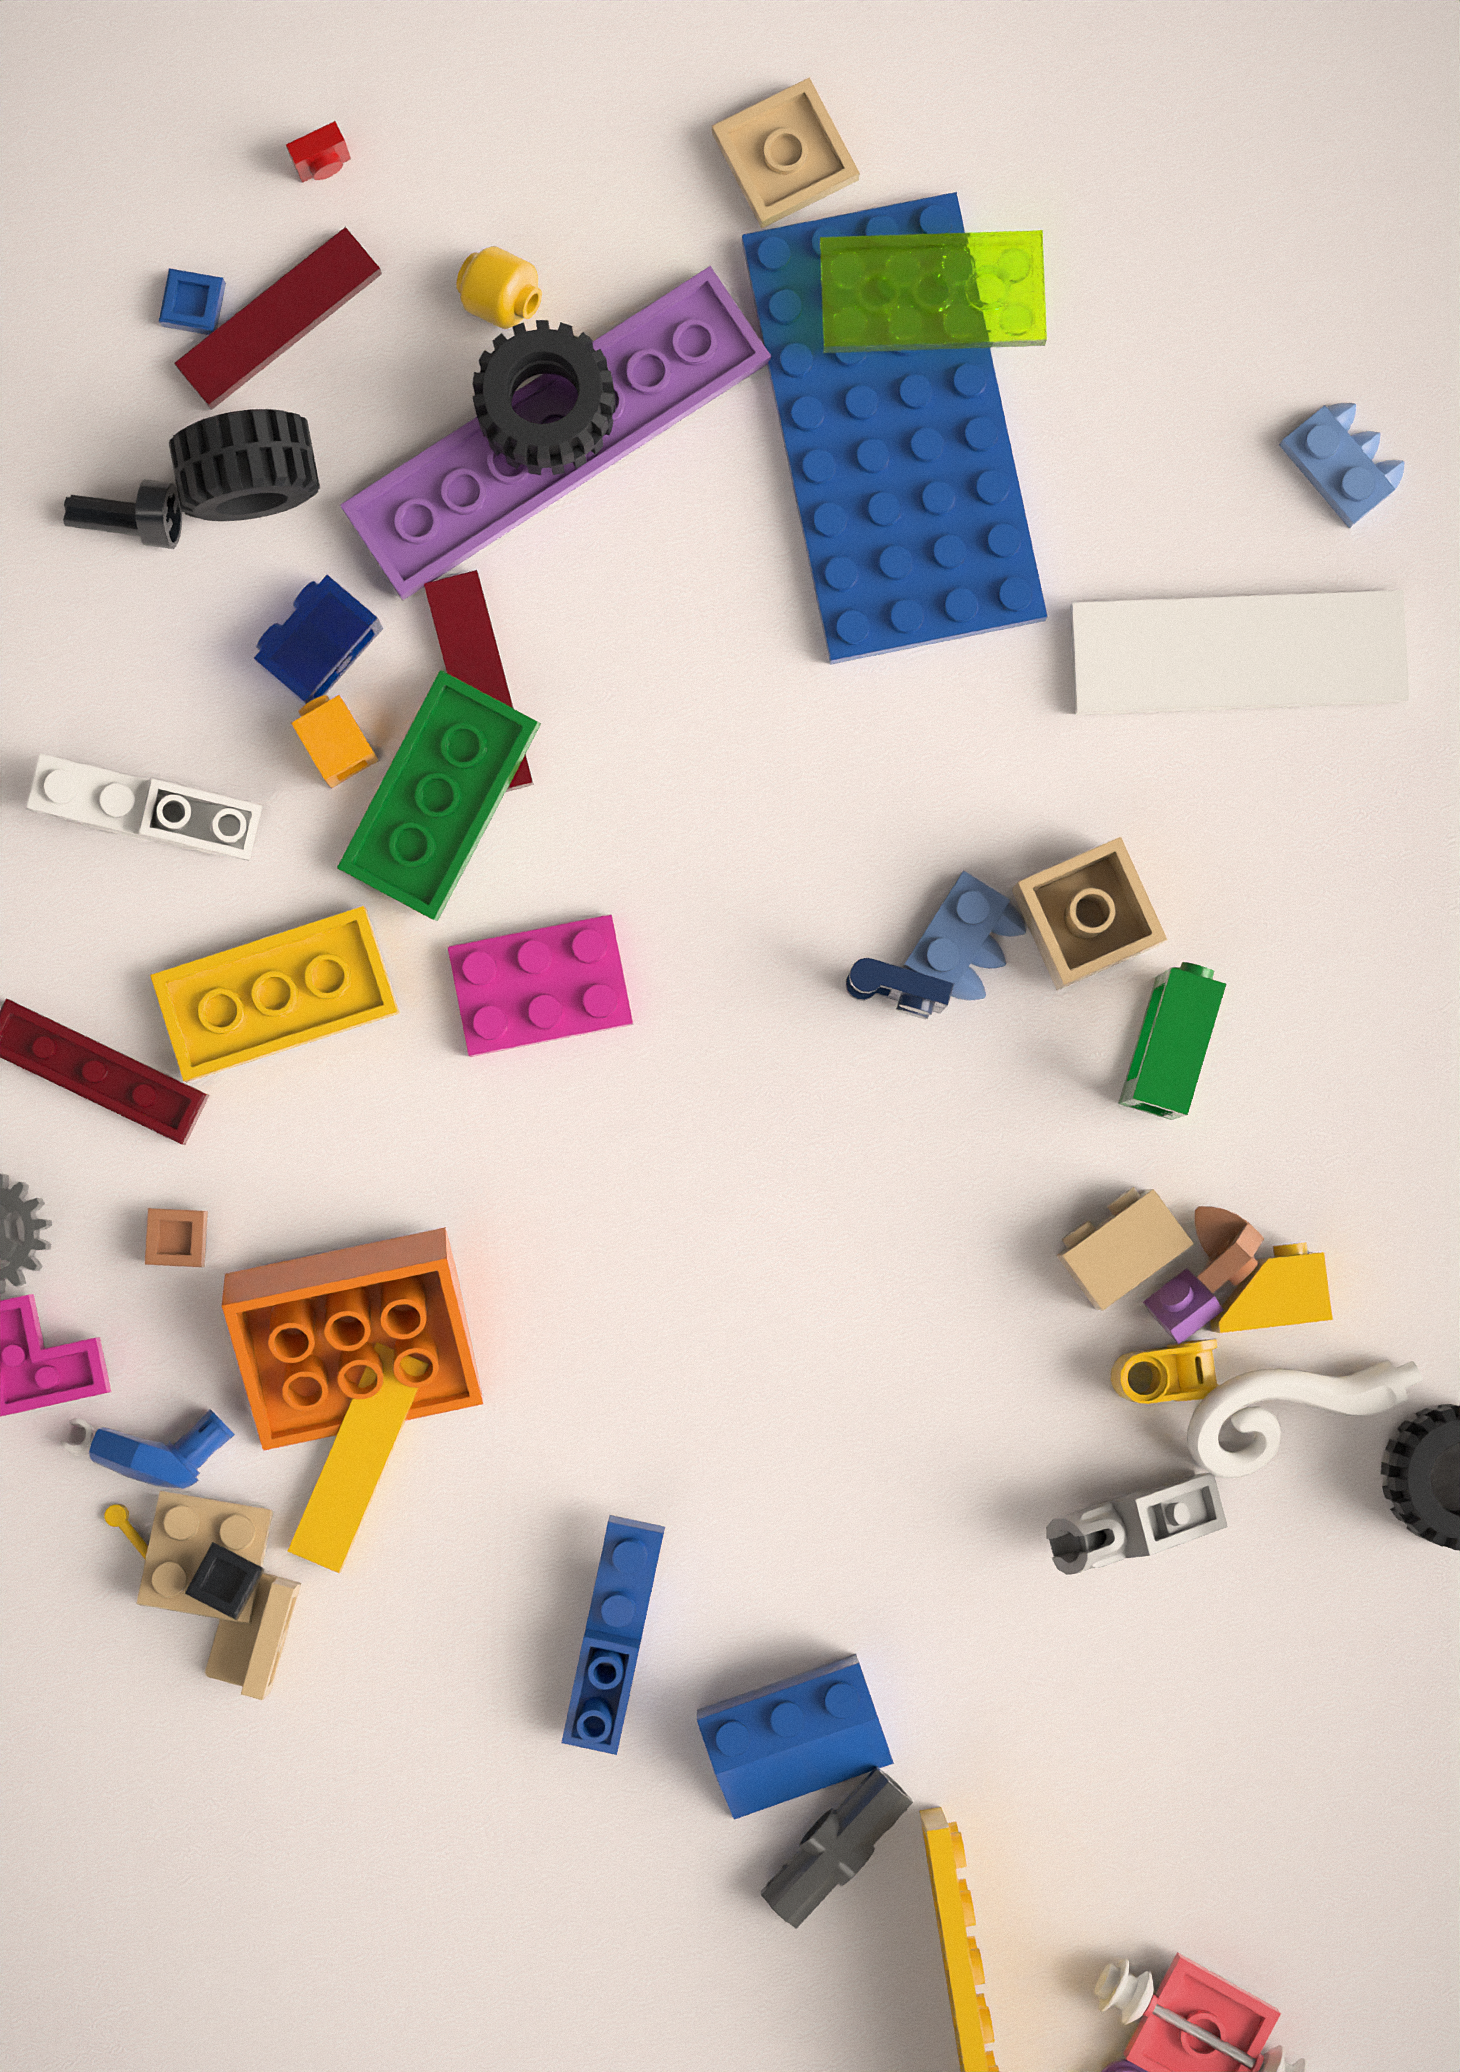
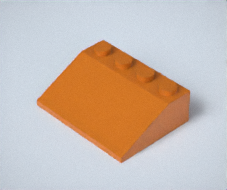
(313, 1327)

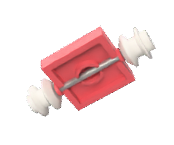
(1193, 2021)

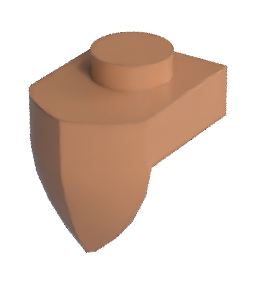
(1229, 1245)

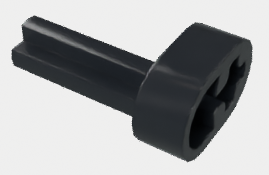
(153, 517)

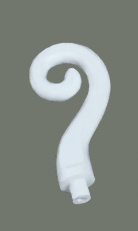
(1349, 1395)

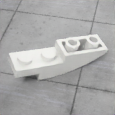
(144, 808)

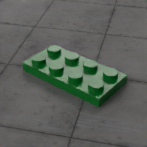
(438, 795)

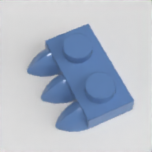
(1342, 463)
(962, 937)

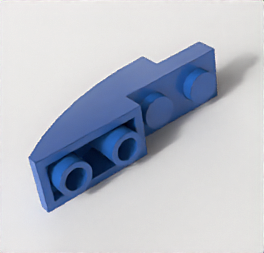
(613, 1634)

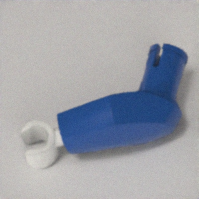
(154, 1461)

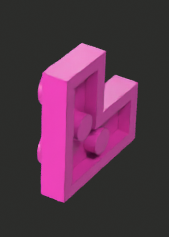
(42, 1376)

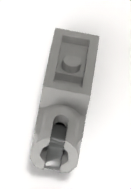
(1136, 1524)

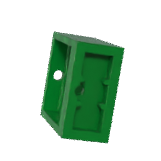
(1173, 1041)

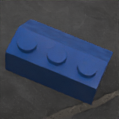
(793, 1737)

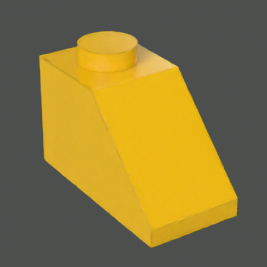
(1279, 1292)

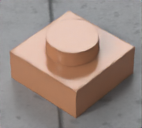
(176, 1237)

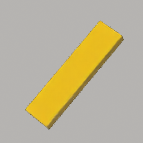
(355, 1466)

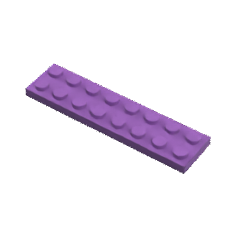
(466, 496)

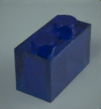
(317, 640)

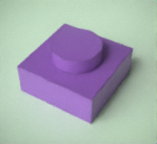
(1183, 1306)

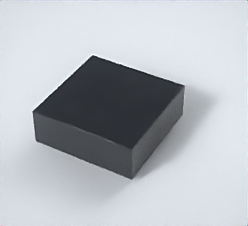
(224, 1581)

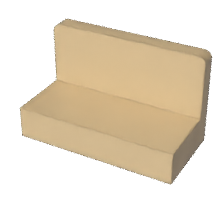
(251, 1652)

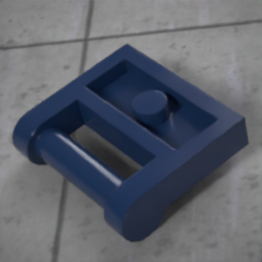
(915, 992)

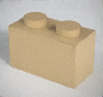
(1123, 1247)

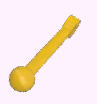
(117, 1516)

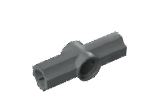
(836, 1847)

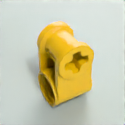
(1178, 1372)

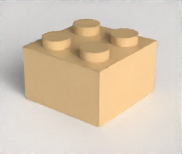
(1088, 913)

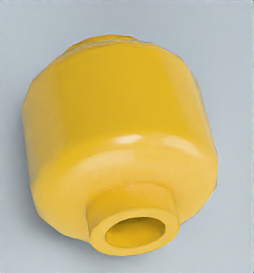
(499, 287)

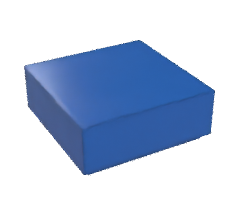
(192, 301)

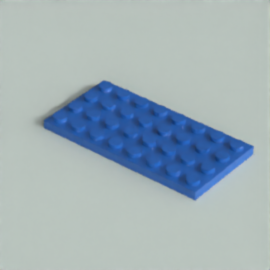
(892, 459)

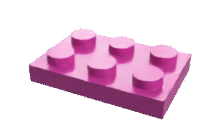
(540, 985)

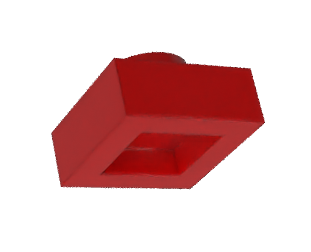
(319, 153)

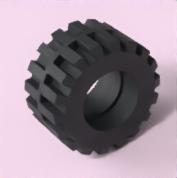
(542, 353)
(244, 465)
(1410, 1475)

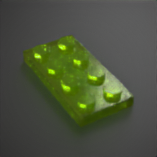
(933, 291)

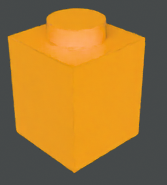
(333, 739)

